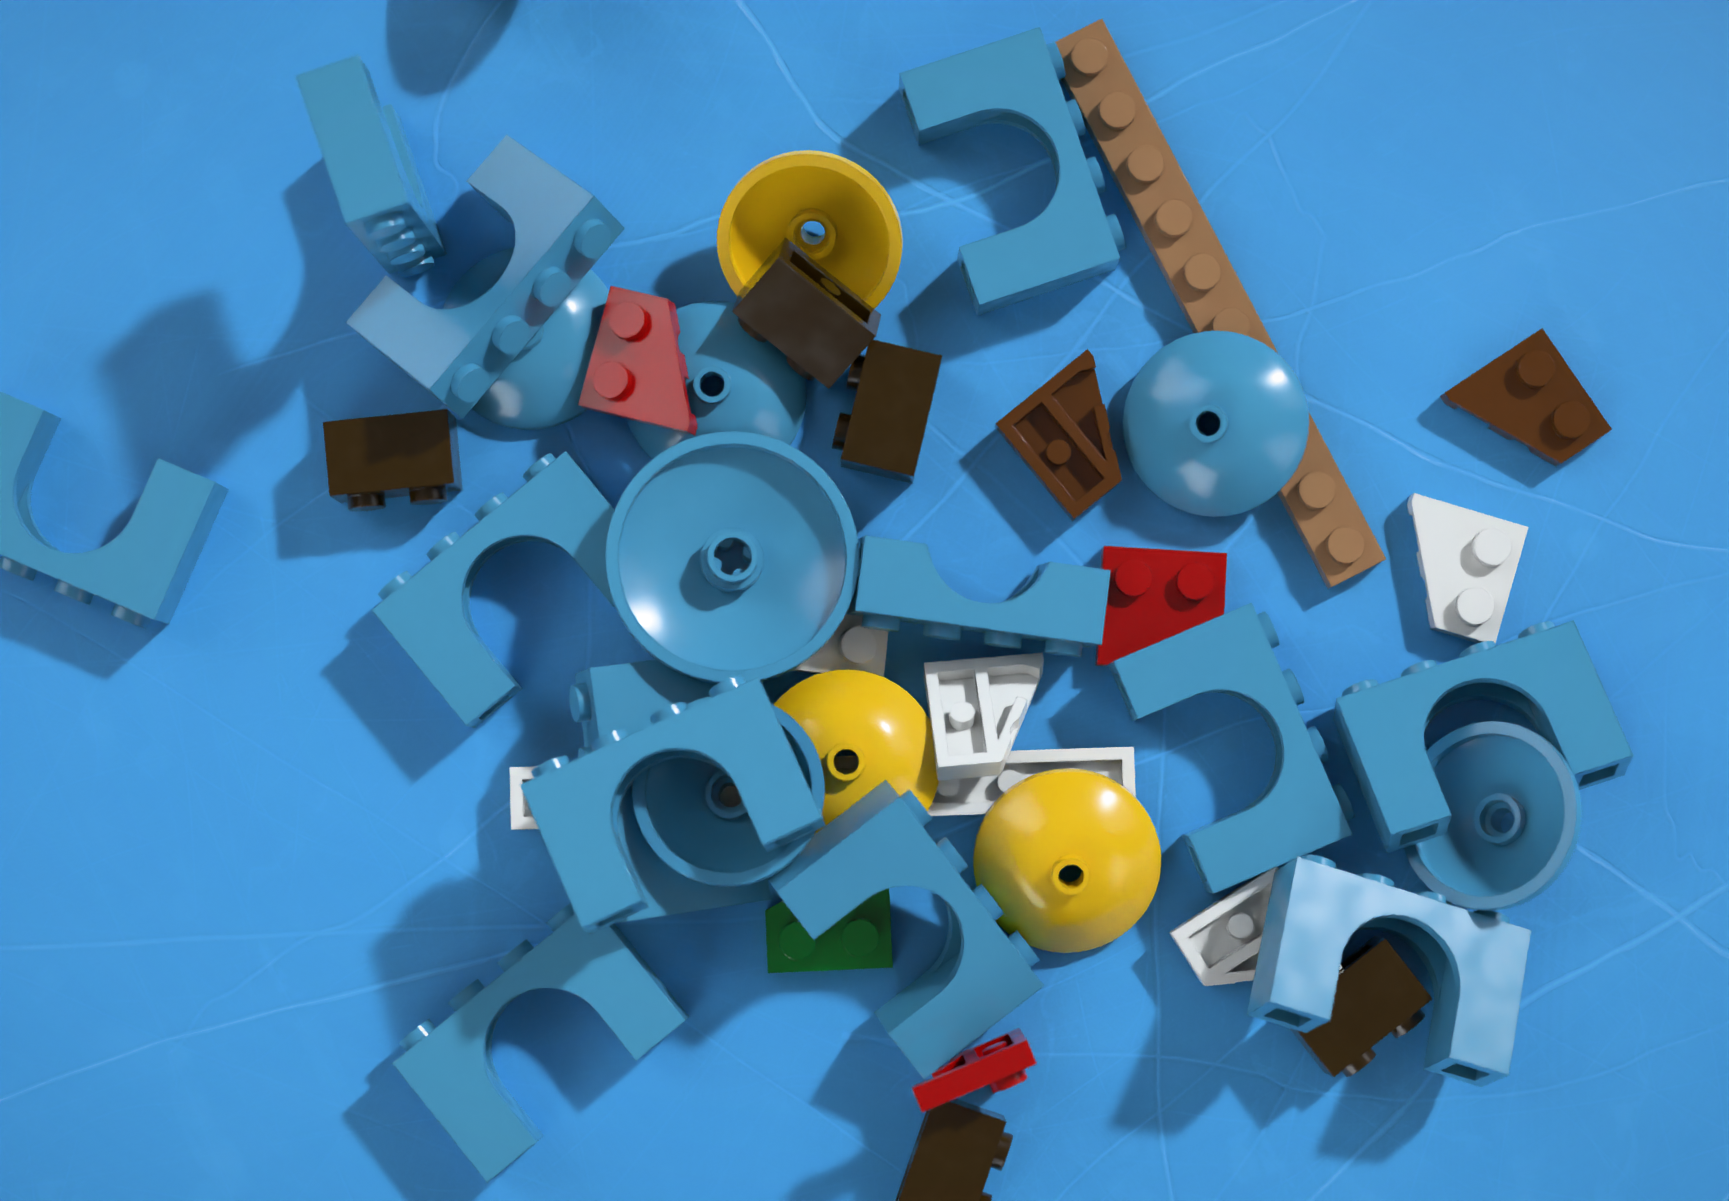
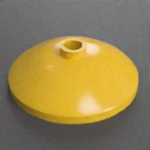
(796, 187)
(875, 722)
(1060, 822)

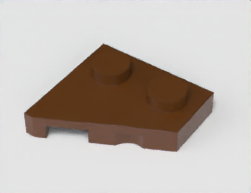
(1533, 400)
(1066, 437)

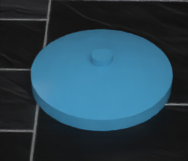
(732, 557)

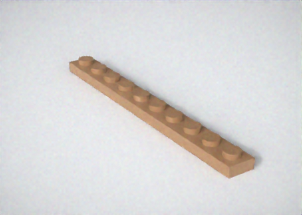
(1203, 278)

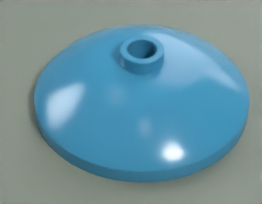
(548, 374)
(759, 384)
(1259, 431)
(1484, 776)
(701, 837)

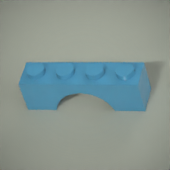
(1055, 606)

